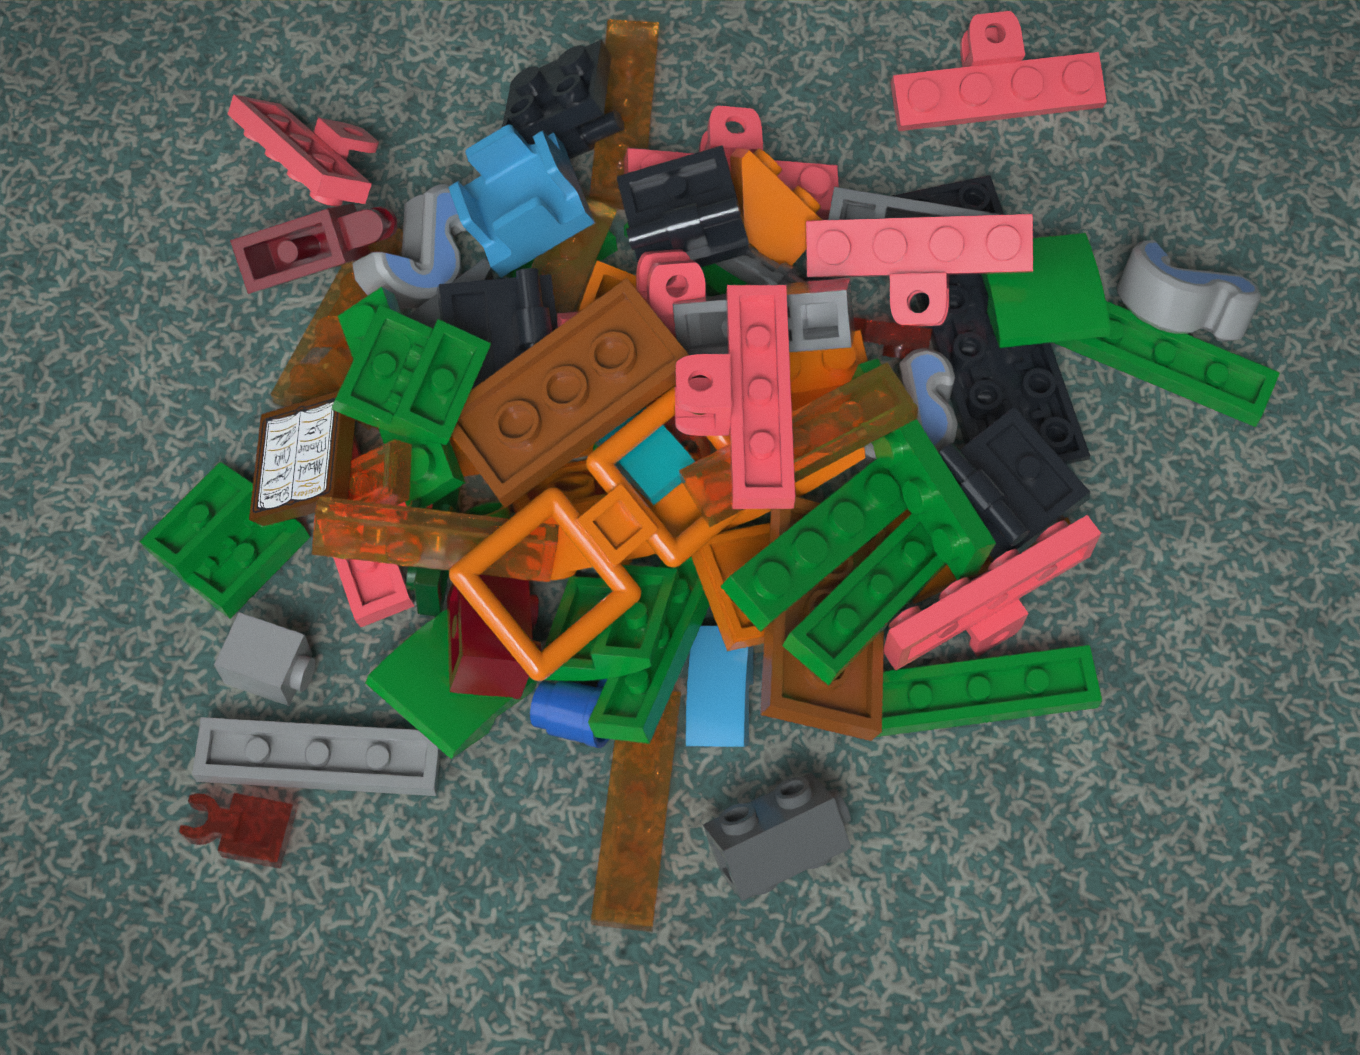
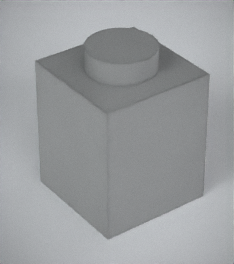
(265, 659)

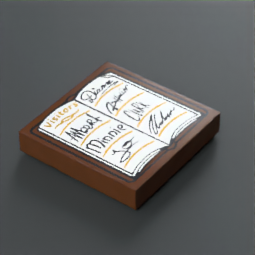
(300, 456)

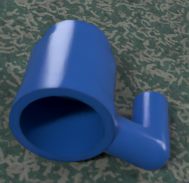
(565, 710)

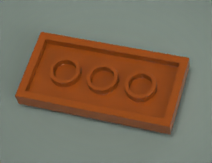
(567, 392)
(793, 691)

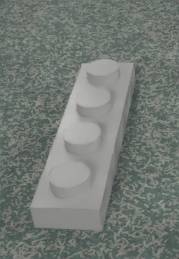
(316, 756)

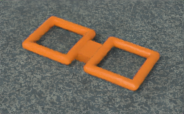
(603, 536)

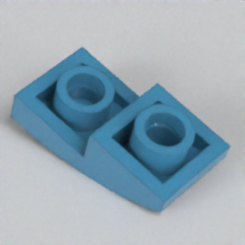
(718, 692)

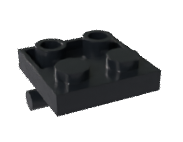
(564, 98)
(685, 207)
(503, 312)
(1014, 482)

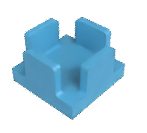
(522, 198)

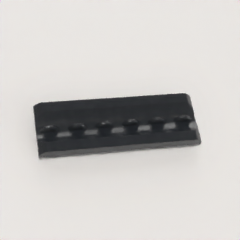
(990, 377)

